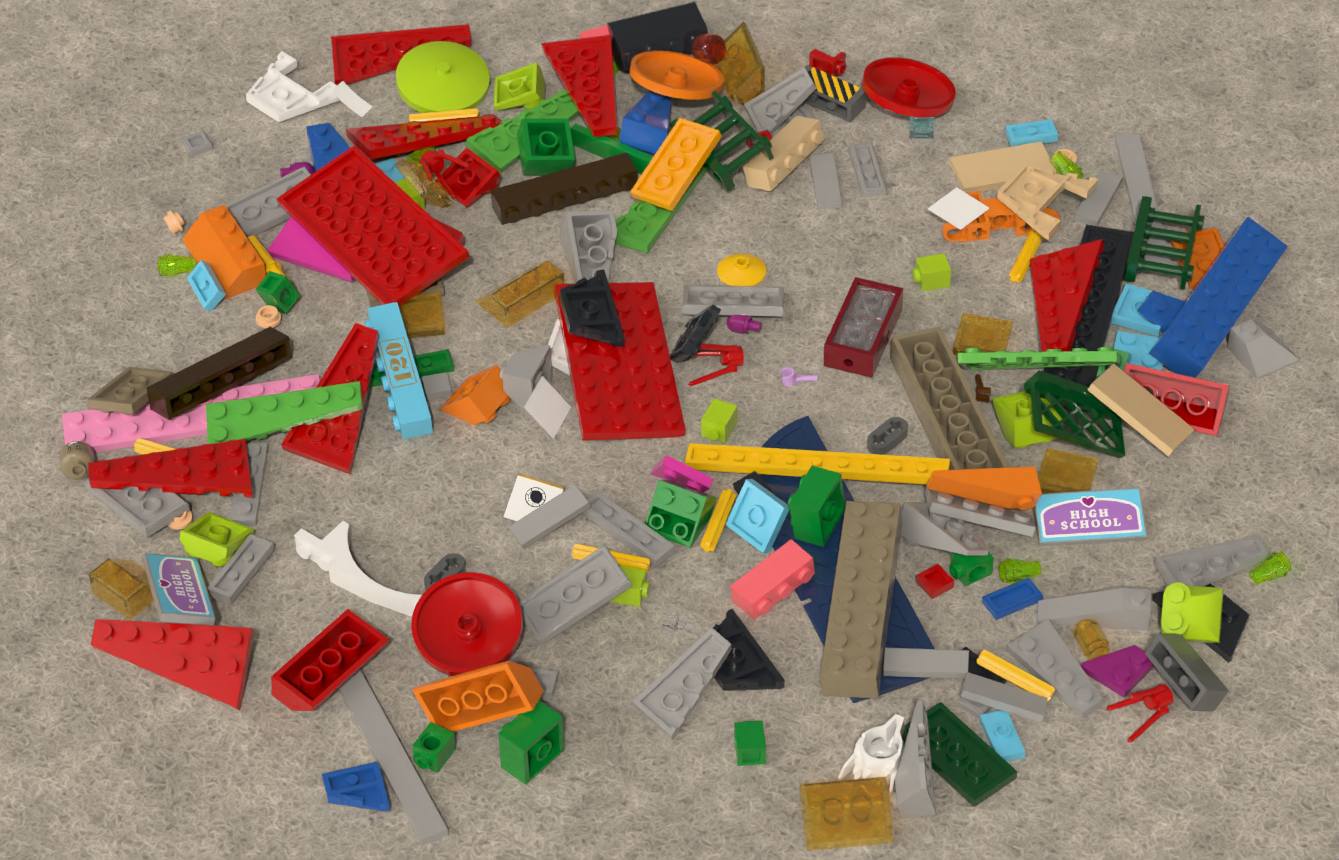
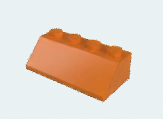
(223, 244)
(479, 696)

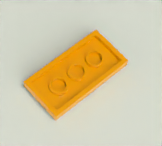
(676, 164)

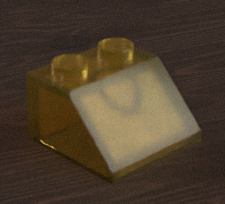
(122, 586)

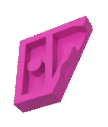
(678, 472)

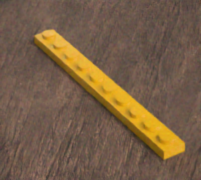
(798, 462)

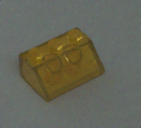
(742, 66)
(522, 293)
(846, 813)

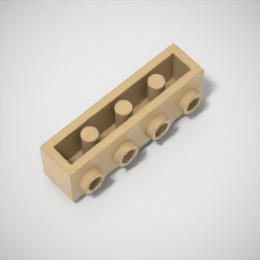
(789, 149)

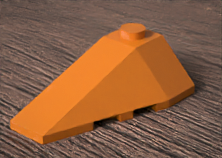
(995, 486)

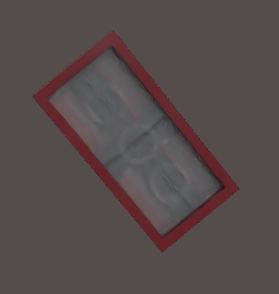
(863, 327)

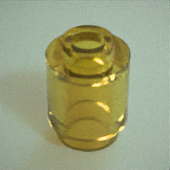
(1091, 639)

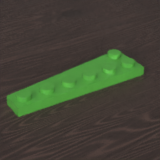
(500, 144)
(646, 221)
(976, 360)
(279, 412)

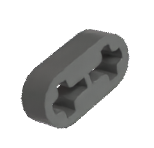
(885, 433)
(441, 569)

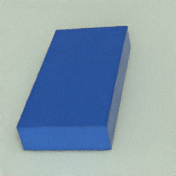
(1012, 598)

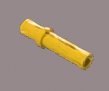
(269, 262)

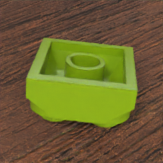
(519, 88)
(214, 538)
(1193, 612)

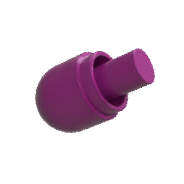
(297, 165)
(742, 323)

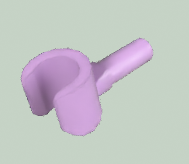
(790, 378)

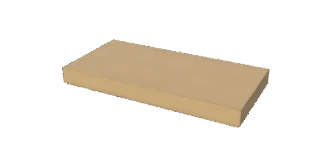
(994, 167)
(1140, 409)

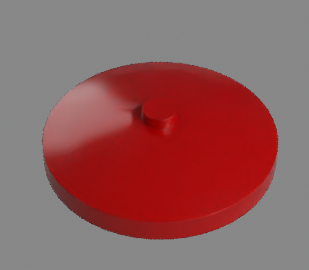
(908, 87)
(466, 623)

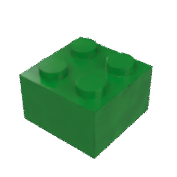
(545, 146)
(817, 505)
(531, 742)

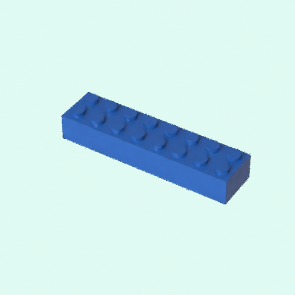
(1218, 299)

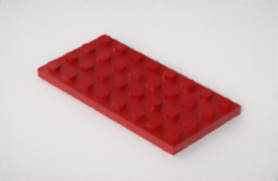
(372, 228)
(630, 387)

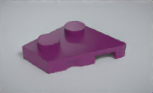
(1119, 669)

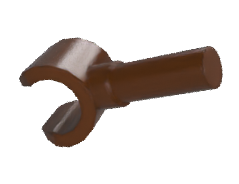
(982, 393)

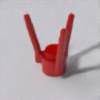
(434, 163)
(729, 355)
(1154, 698)

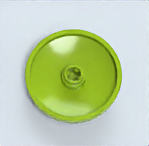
(442, 77)

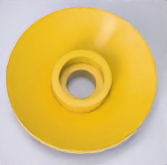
(741, 270)

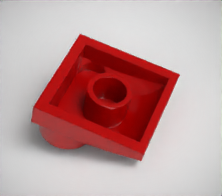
(472, 181)

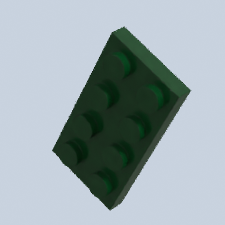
(964, 757)

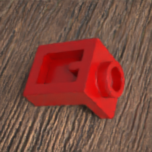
(828, 64)

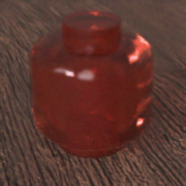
(709, 48)

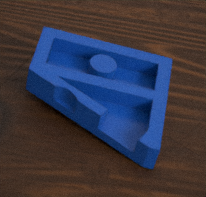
(1160, 308)
(357, 787)

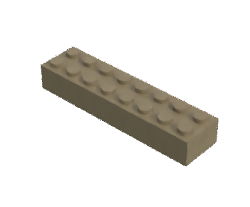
(944, 401)
(861, 600)

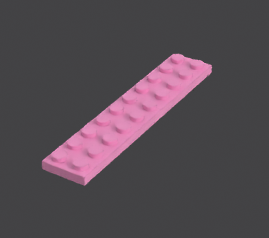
(115, 430)

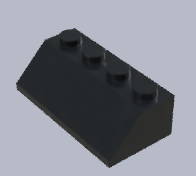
(659, 30)

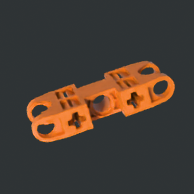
(995, 217)

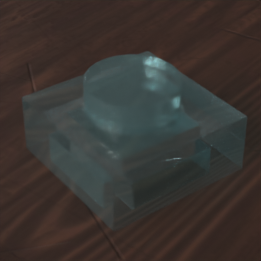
(922, 127)

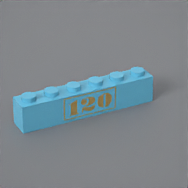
(400, 372)

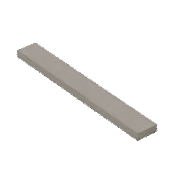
(1138, 184)
(392, 759)

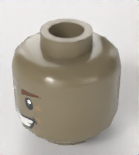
(75, 460)

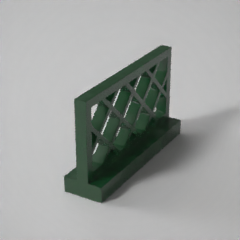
(1079, 400)

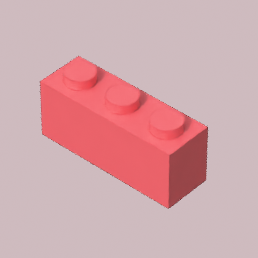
(772, 579)

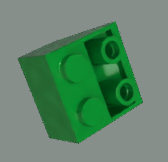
(679, 512)

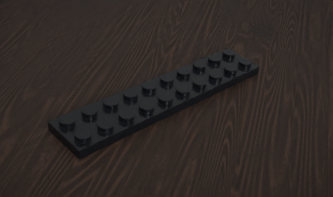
(1102, 299)

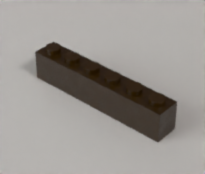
(564, 188)
(219, 373)

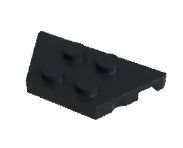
(591, 310)
(697, 327)
(1232, 625)
(747, 663)

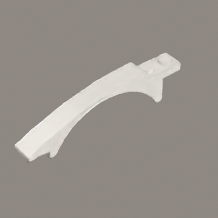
(334, 556)

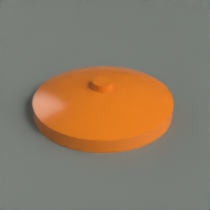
(676, 75)

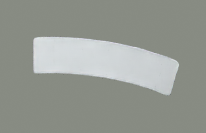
(351, 99)

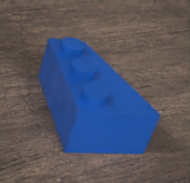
(647, 123)
(324, 144)

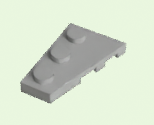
(780, 101)

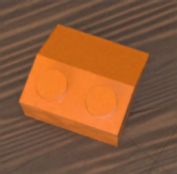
(478, 397)

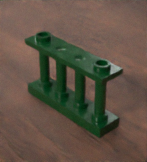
(724, 172)
(1145, 231)

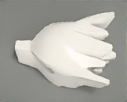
(879, 757)

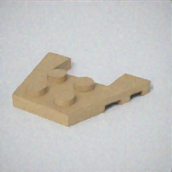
(1034, 189)

